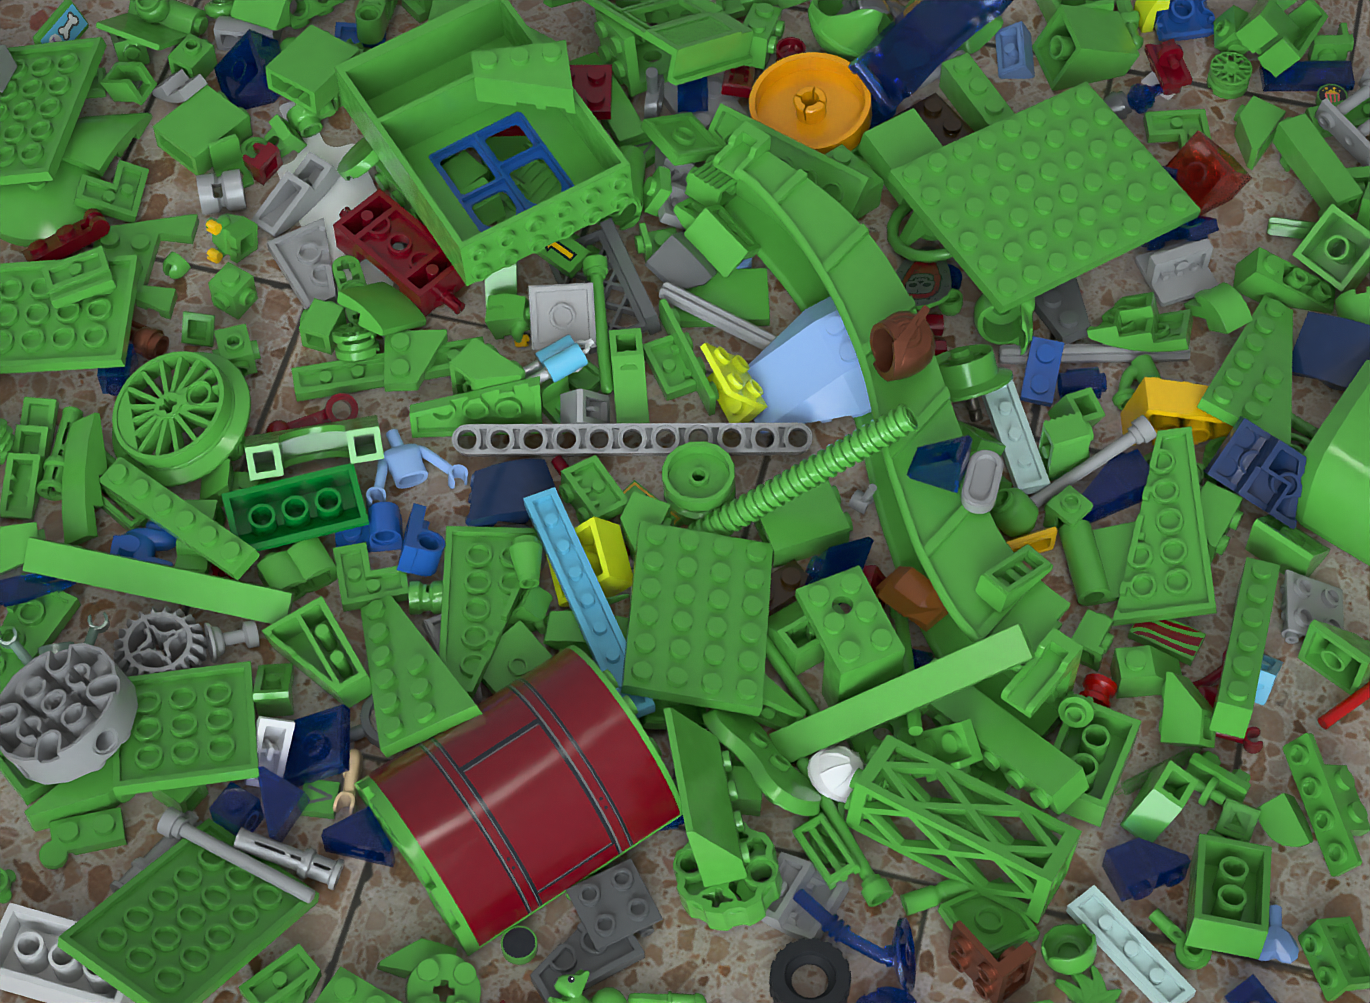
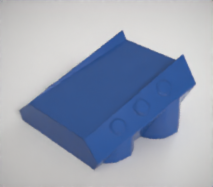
(1184, 21)

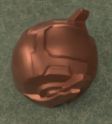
(902, 344)

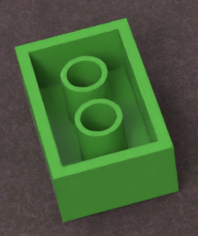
(1103, 753)
(1229, 896)

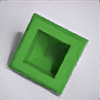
(198, 329)

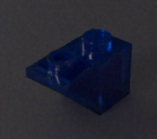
(1143, 866)

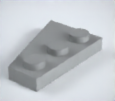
(306, 262)

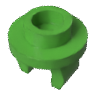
(1076, 710)

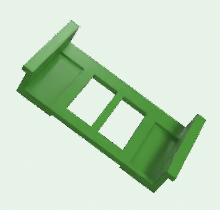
(698, 43)

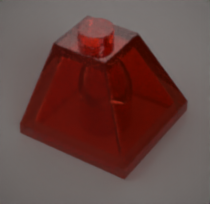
(1208, 172)

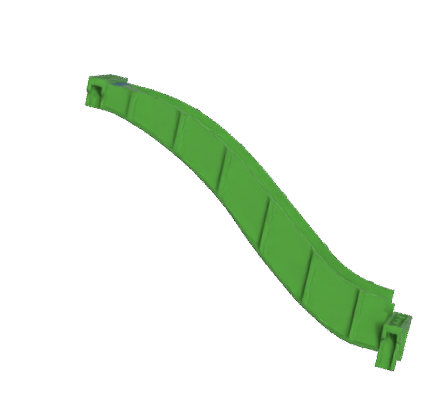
(824, 253)

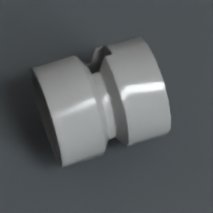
(232, 190)

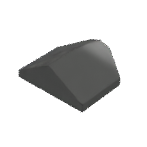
(681, 263)

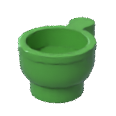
(152, 10)
(303, 119)

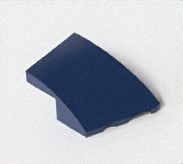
(1331, 349)
(1260, 470)
(500, 491)

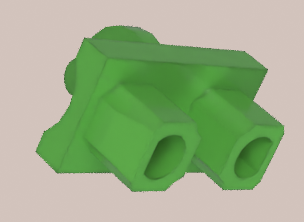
(1216, 782)

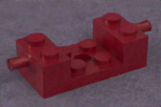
(418, 270)

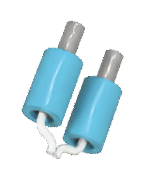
(559, 359)

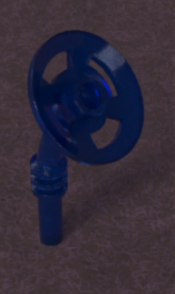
(898, 955)

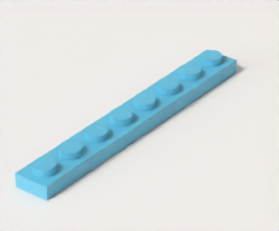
(581, 587)

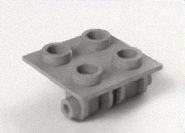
(1308, 600)

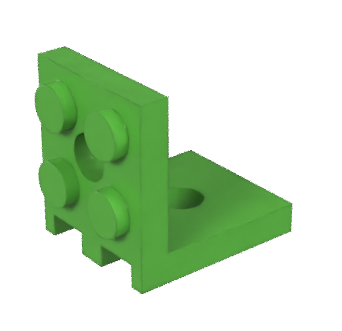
(628, 59)

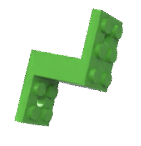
(857, 646)

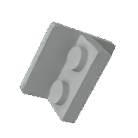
(1177, 270)

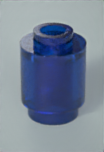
(1081, 378)

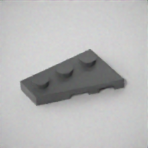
(1063, 312)
(579, 954)

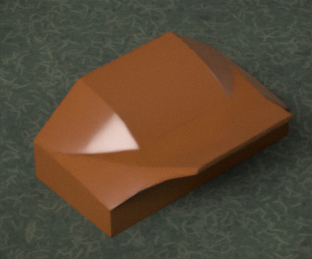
(912, 597)

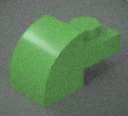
(1221, 307)

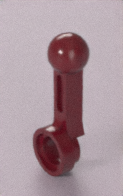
(320, 417)

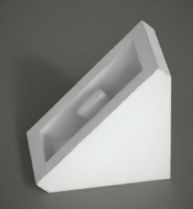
(273, 744)

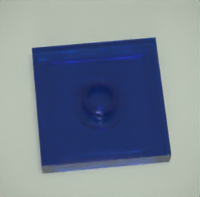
(319, 746)

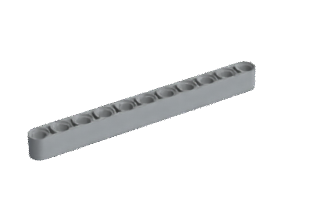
(616, 433)

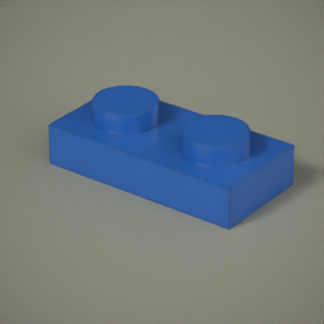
(1041, 371)

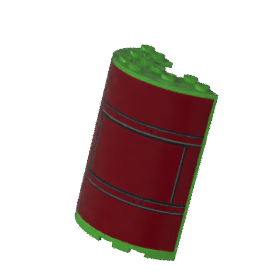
(524, 796)

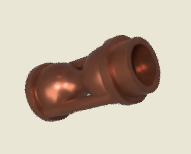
(148, 341)

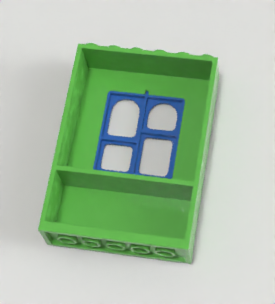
(421, 106)

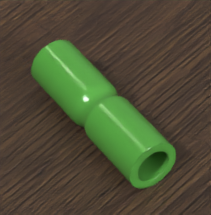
(932, 895)

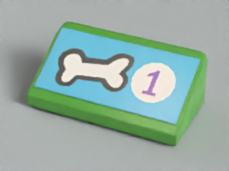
(63, 25)

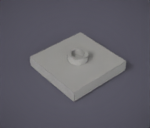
(561, 311)

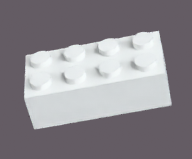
(40, 969)

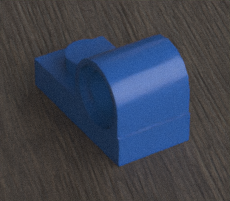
(381, 534)
(420, 547)

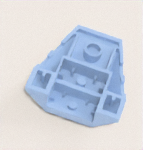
(811, 371)

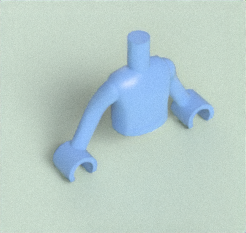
(407, 467)

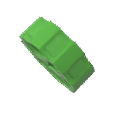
(718, 903)

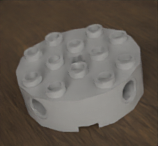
(66, 714)

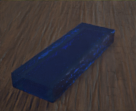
(1309, 76)

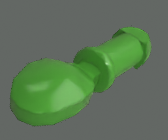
(666, 998)

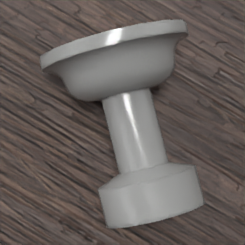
(217, 640)

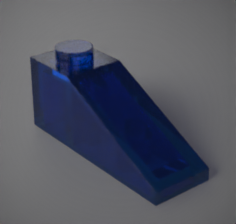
(1117, 485)

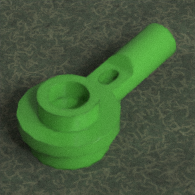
(1187, 956)

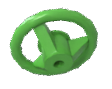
(912, 232)

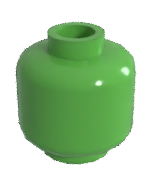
(1014, 512)

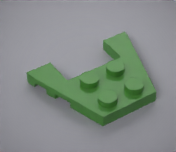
(144, 240)

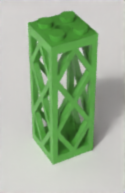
(890, 790)

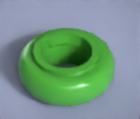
(218, 8)

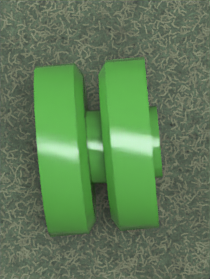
(698, 480)

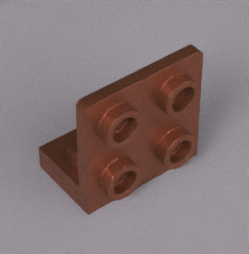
(990, 977)

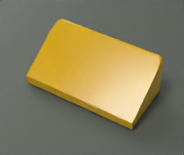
(1039, 540)

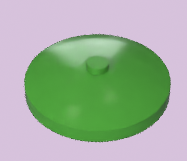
(40, 208)

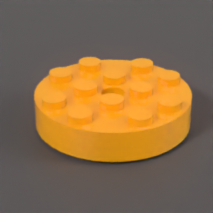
(813, 101)

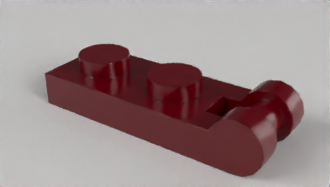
(69, 238)

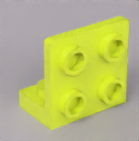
(738, 392)

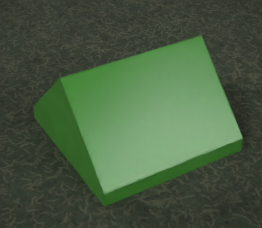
(1281, 545)

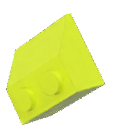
(606, 554)

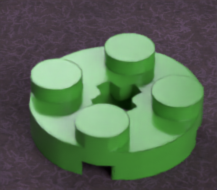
(443, 967)

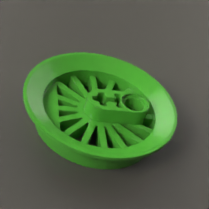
(184, 405)

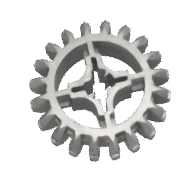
(170, 633)

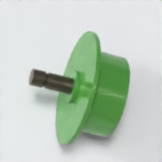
(972, 373)

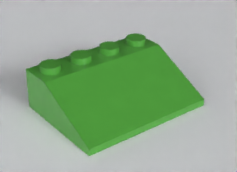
(707, 801)

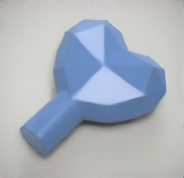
(1279, 941)

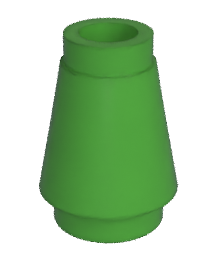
(526, 559)

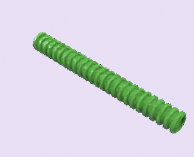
(809, 472)

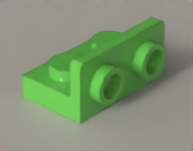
(591, 490)
(951, 744)
(1336, 956)

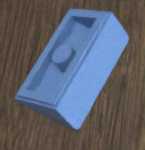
(1014, 52)

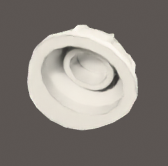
(832, 771)

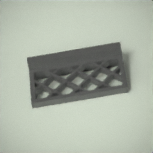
(627, 276)

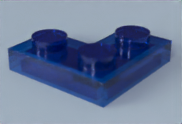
(1193, 231)

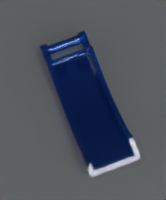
(918, 44)

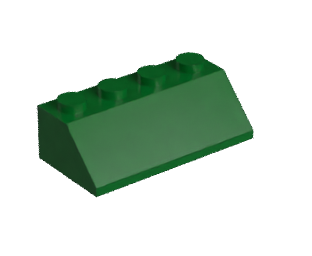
(296, 508)

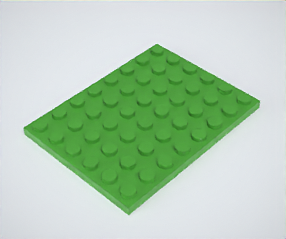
(1043, 196)

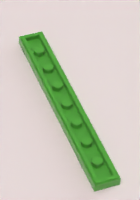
(157, 581)
(904, 694)

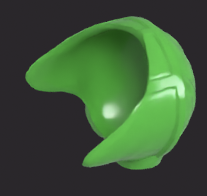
(845, 33)

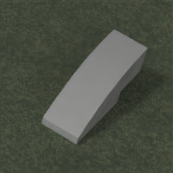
(296, 195)

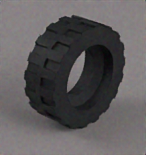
(809, 953)

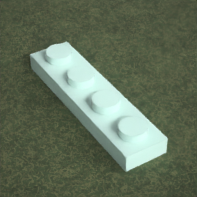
(1013, 430)
(1130, 949)

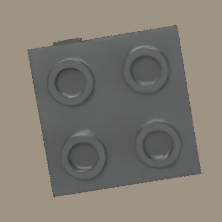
(614, 905)

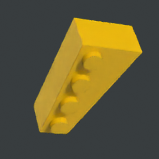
(1172, 406)

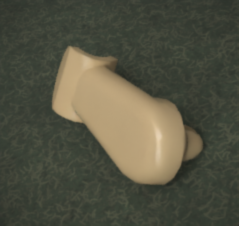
(349, 795)

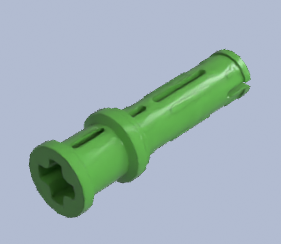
(54, 464)

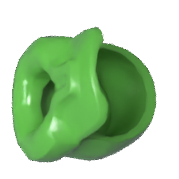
(1006, 328)

